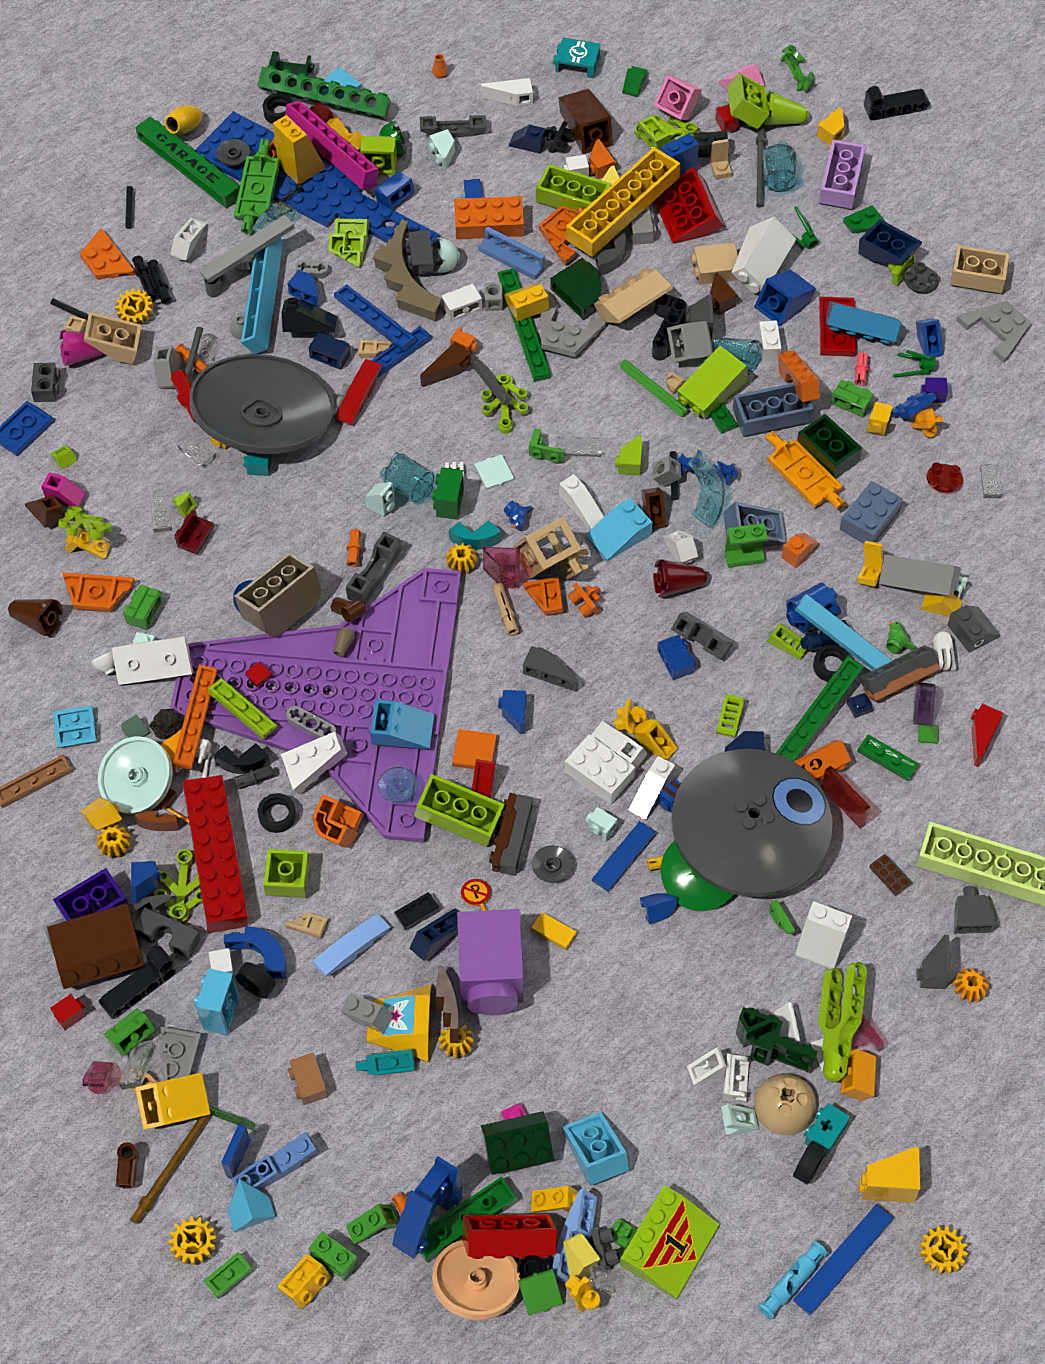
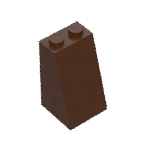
(586, 119)

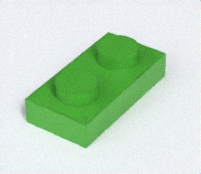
(228, 1275)

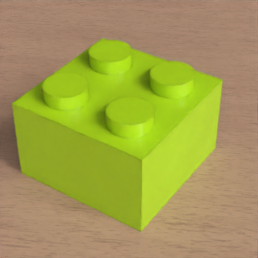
(380, 152)
(286, 873)

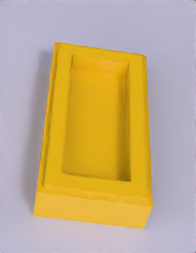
(553, 931)

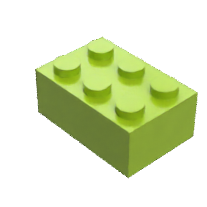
(748, 101)

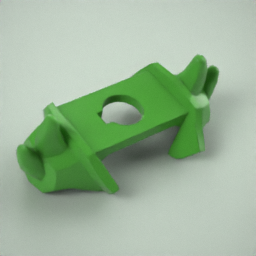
(792, 58)

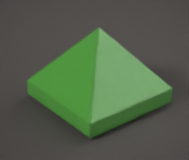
(928, 733)

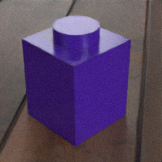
(937, 386)

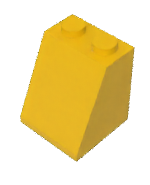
(892, 1178)

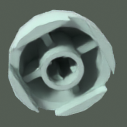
(444, 255)

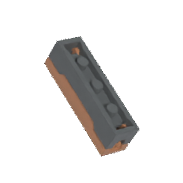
(900, 673)

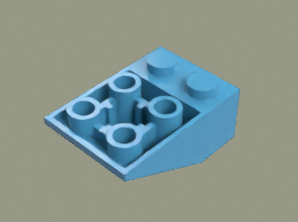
(400, 725)

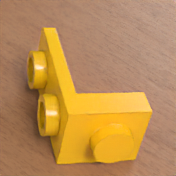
(879, 418)
(84, 541)
(872, 564)
(553, 1199)

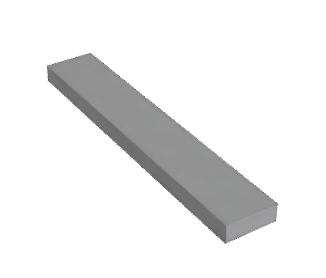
(247, 248)

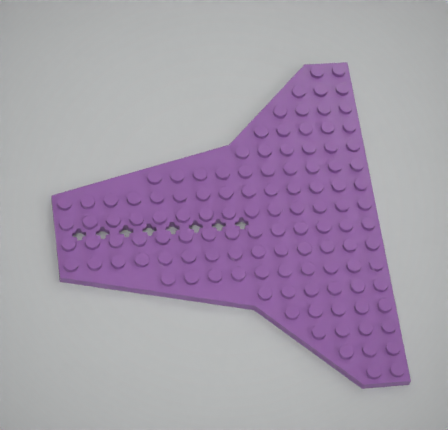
(395, 656)

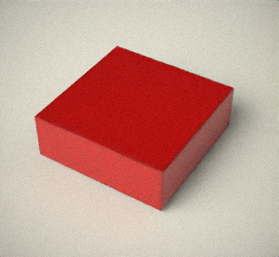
(258, 674)

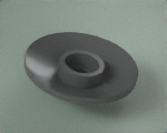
(233, 152)
(549, 856)

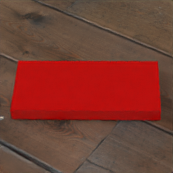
(832, 341)

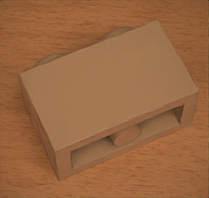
(308, 1079)

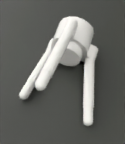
(202, 752)

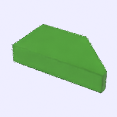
(780, 917)

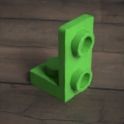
(538, 450)
(371, 1221)

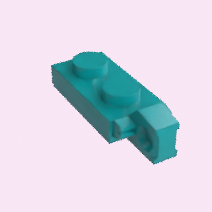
(387, 1062)

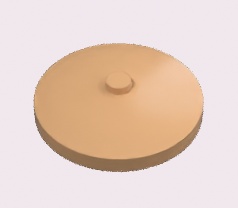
(474, 1286)

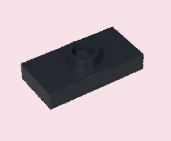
(416, 911)

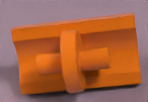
(579, 594)

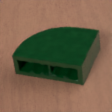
(578, 287)

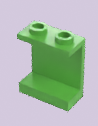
(745, 545)

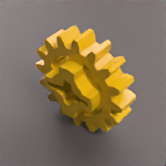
(142, 302)
(185, 1247)
(952, 1247)

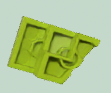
(349, 240)

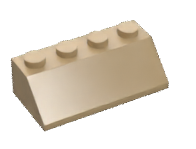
(632, 296)

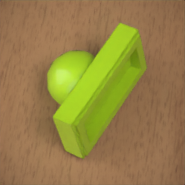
(897, 270)

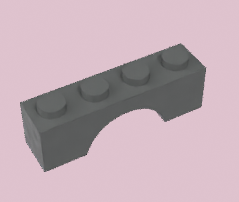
(383, 555)

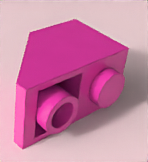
(63, 490)

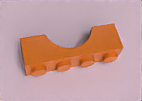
(805, 381)

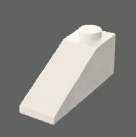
(187, 239)
(580, 501)
(655, 781)

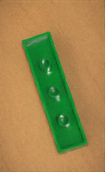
(449, 1227)

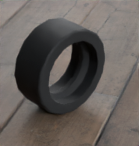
(272, 101)
(828, 650)
(279, 826)
(255, 980)
(809, 1162)

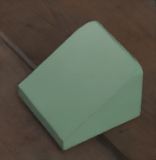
(134, 727)

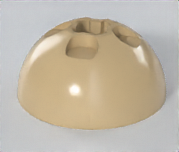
(778, 1111)

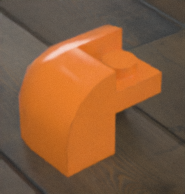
(336, 821)

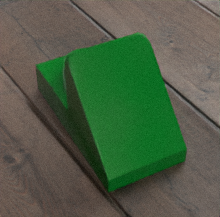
(634, 81)

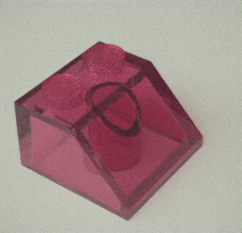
(503, 565)

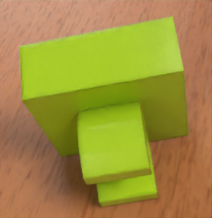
(184, 503)

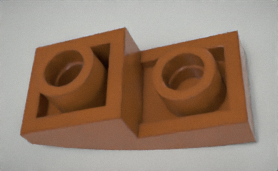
(149, 821)

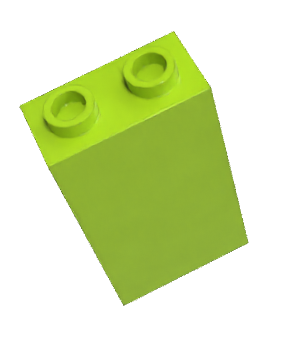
(713, 382)

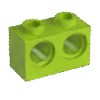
(653, 133)

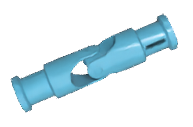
(794, 1277)

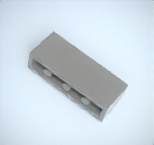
(919, 575)

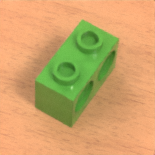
(333, 1255)

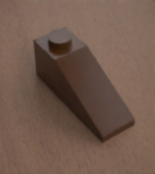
(447, 365)

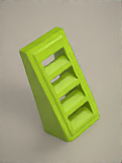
(785, 646)
(731, 703)

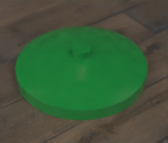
(687, 886)

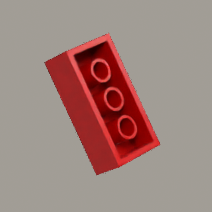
(509, 1235)

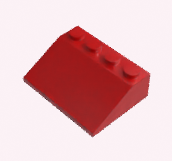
(688, 208)

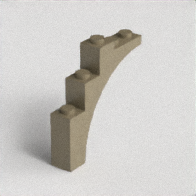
(410, 295)

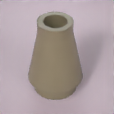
(343, 641)

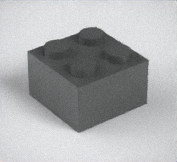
(420, 258)

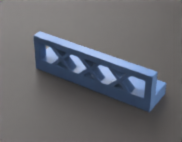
(512, 255)

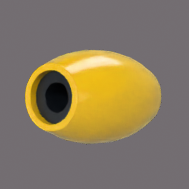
(183, 119)

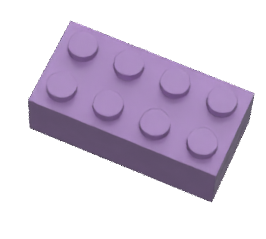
(842, 174)

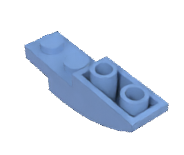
(278, 1165)

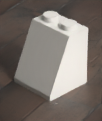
(823, 935)

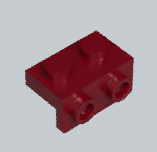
(193, 533)

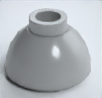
(236, 326)

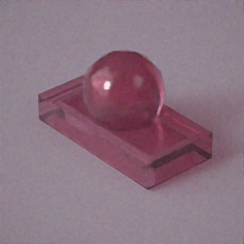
(865, 1034)
(97, 1076)

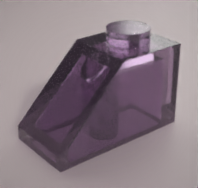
(924, 703)

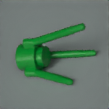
(808, 238)
(926, 362)

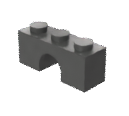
(695, 629)
(152, 924)

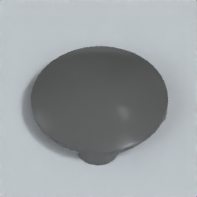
(920, 277)

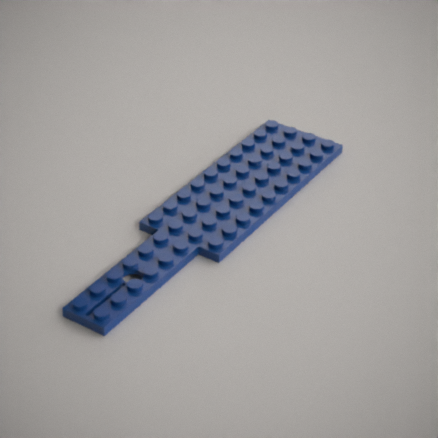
(322, 196)

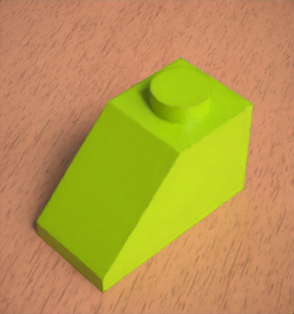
(630, 457)

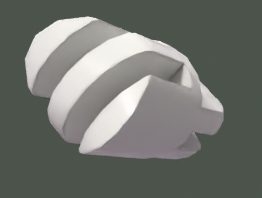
(944, 651)

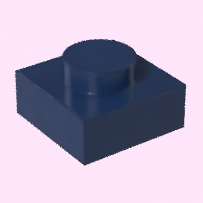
(859, 705)

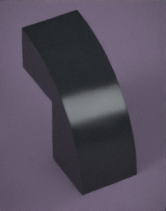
(252, 759)

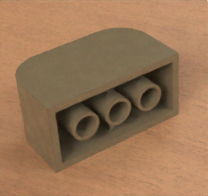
(280, 595)

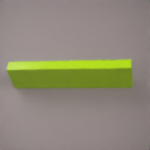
(242, 708)

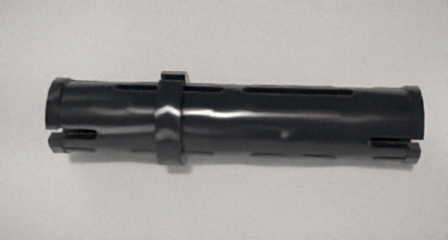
(142, 273)
(164, 295)

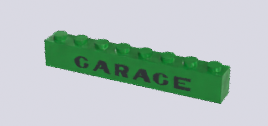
(188, 162)

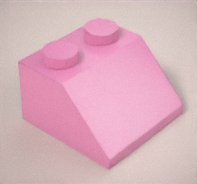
(677, 97)

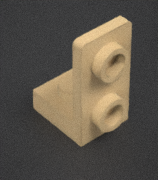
(718, 161)

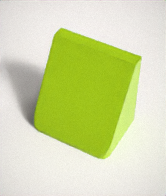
(64, 456)

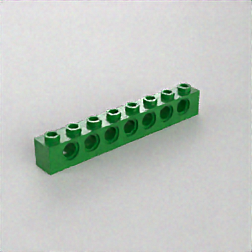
(379, 110)

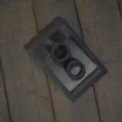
(306, 317)

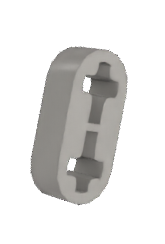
(313, 268)

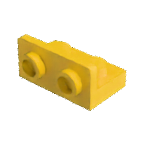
(304, 1281)

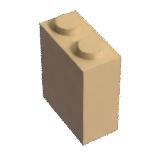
(712, 260)

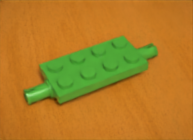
(256, 186)

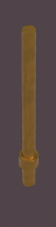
(147, 1201)

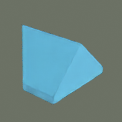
(249, 1207)

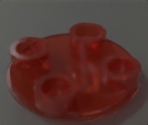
(944, 477)

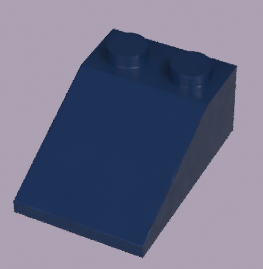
(887, 244)

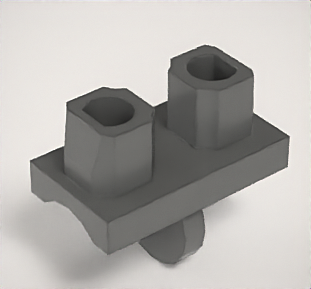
(600, 1239)

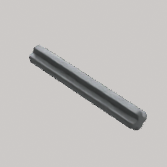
(491, 382)

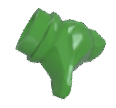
(898, 639)

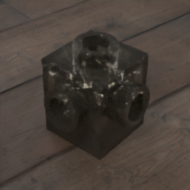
(166, 723)

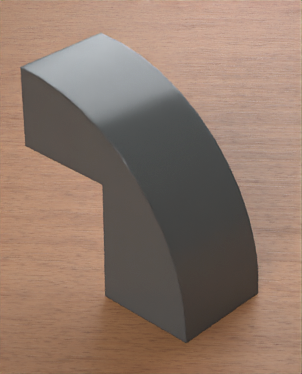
(610, 259)

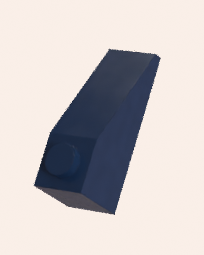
(435, 935)

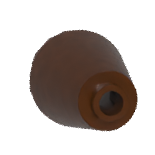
(37, 614)

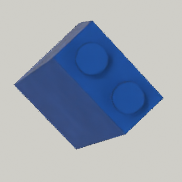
(684, 151)
(784, 296)

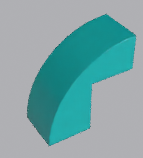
(484, 536)

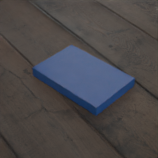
(23, 428)

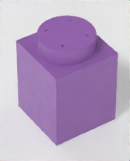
(490, 960)

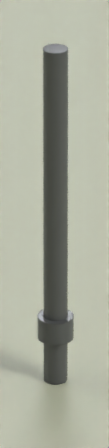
(760, 142)

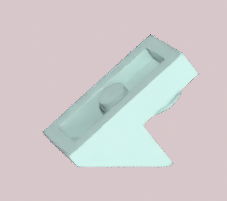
(738, 1119)

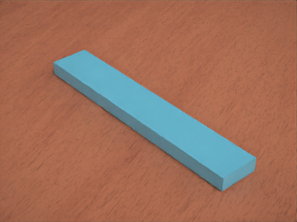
(841, 633)

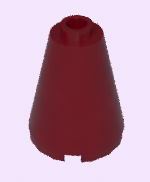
(677, 577)

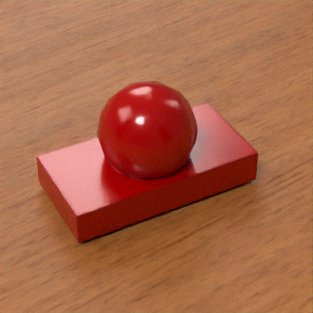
(483, 777)

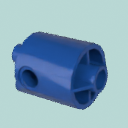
(822, 595)

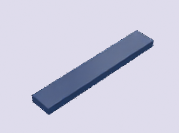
(375, 317)
(842, 1259)

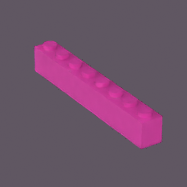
(333, 146)

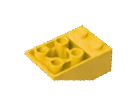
(173, 1100)

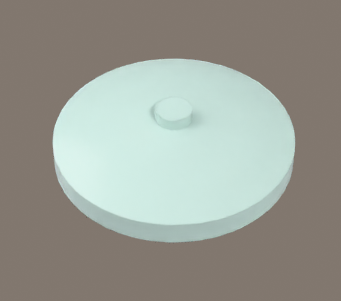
(135, 775)

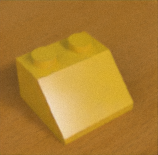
(527, 301)

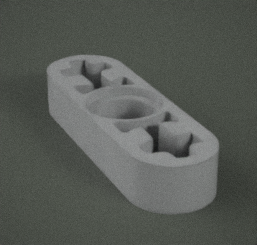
(306, 716)

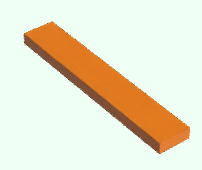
(194, 717)

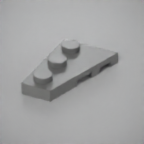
(179, 1052)

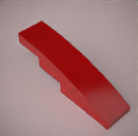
(358, 392)

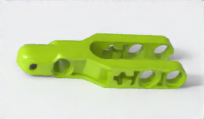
(837, 1035)

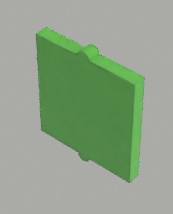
(540, 1292)

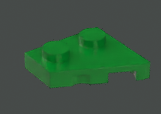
(862, 220)

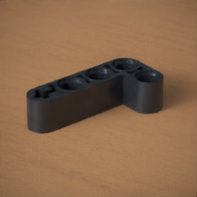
(894, 104)
(674, 313)
(139, 984)

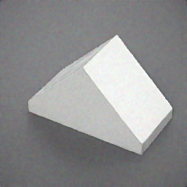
(707, 1067)

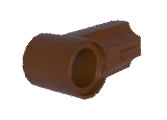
(348, 609)
(126, 1167)

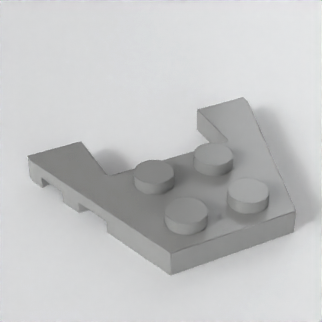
(1003, 321)
(566, 338)

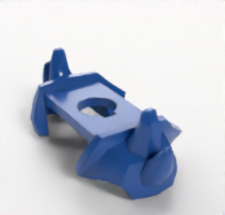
(725, 470)

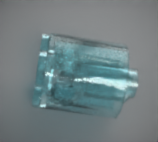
(780, 167)
(408, 477)

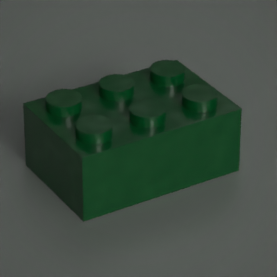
(830, 445)
(517, 1142)

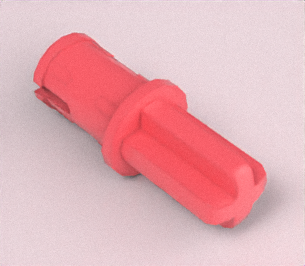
(861, 369)

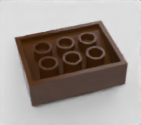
(95, 946)

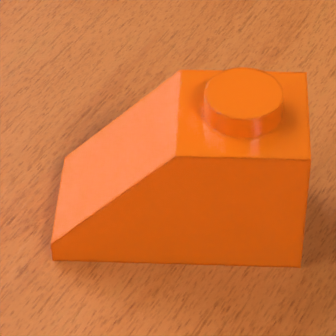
(600, 160)
(798, 549)

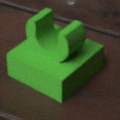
(623, 1233)

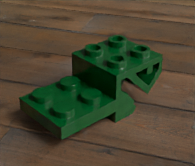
(763, 1035)

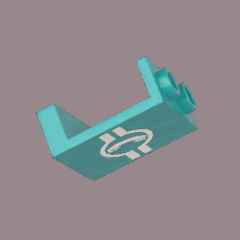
(578, 54)

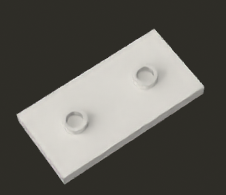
(152, 660)

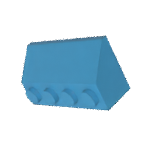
(863, 322)

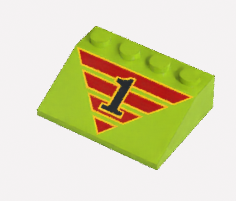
(669, 1242)

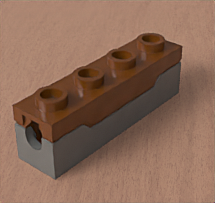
(512, 834)

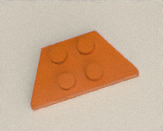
(104, 258)
(96, 591)

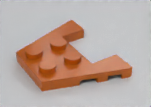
(554, 231)

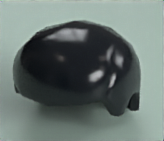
(530, 1265)

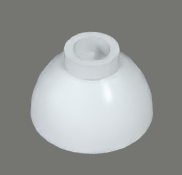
(104, 663)

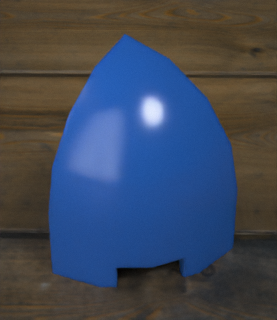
(658, 906)

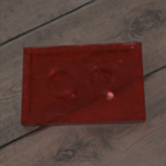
(845, 797)

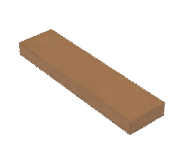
(34, 780)

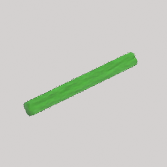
(654, 388)

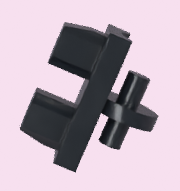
(553, 134)

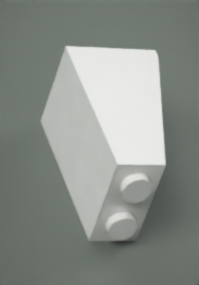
(762, 253)

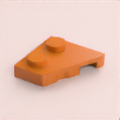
(546, 594)

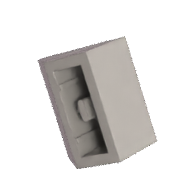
(690, 341)

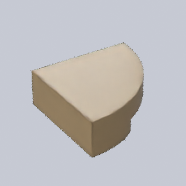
(674, 382)

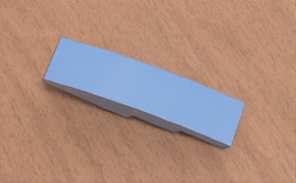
(351, 944)
(578, 1221)

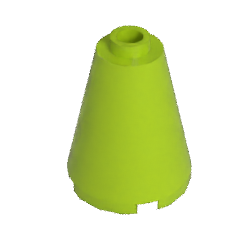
(784, 111)

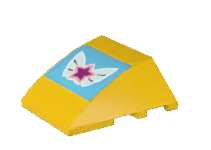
(409, 1024)

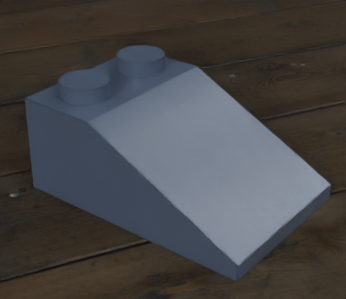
(744, 514)

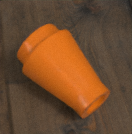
(439, 66)

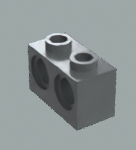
(44, 382)

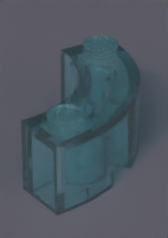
(712, 489)

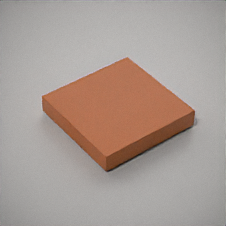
(473, 746)

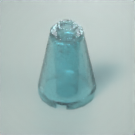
(743, 349)

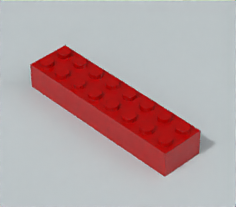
(215, 854)

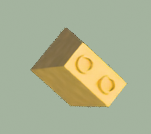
(295, 151)

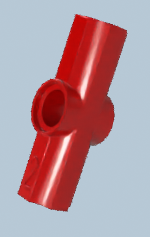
(183, 386)

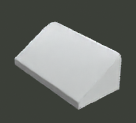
(789, 1026)

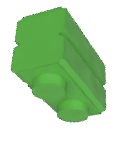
(852, 398)
(142, 607)
(129, 1032)

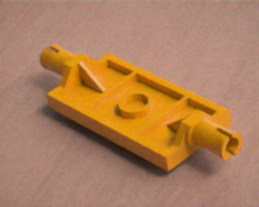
(804, 472)

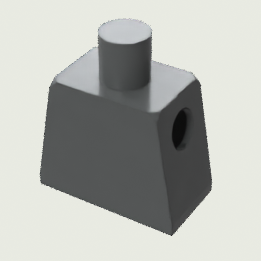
(973, 913)

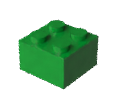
(449, 493)

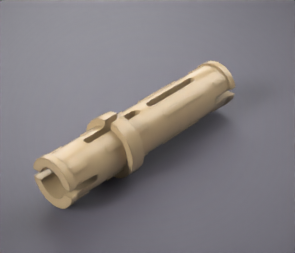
(507, 615)

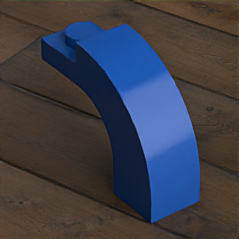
(264, 944)

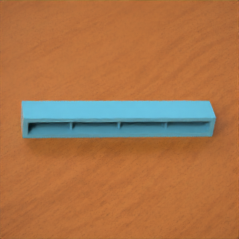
(261, 297)

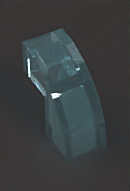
(273, 213)

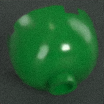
(392, 131)

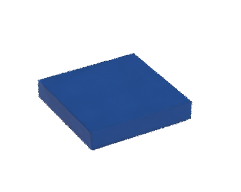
(236, 1151)

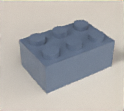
(871, 513)

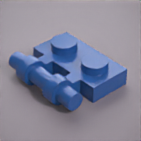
(913, 405)

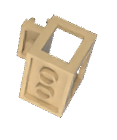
(567, 560)

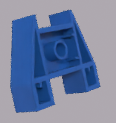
(439, 1187)

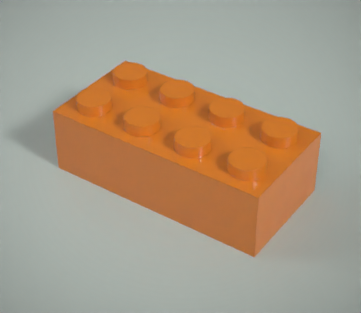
(498, 213)

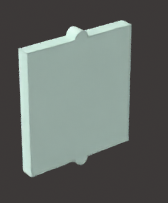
(494, 472)

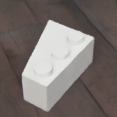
(312, 760)

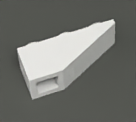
(511, 92)
(619, 744)

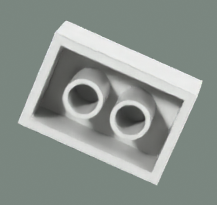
(599, 769)

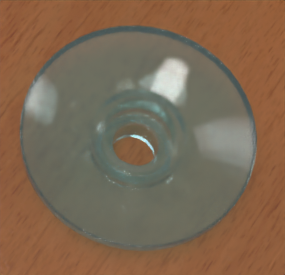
(397, 777)

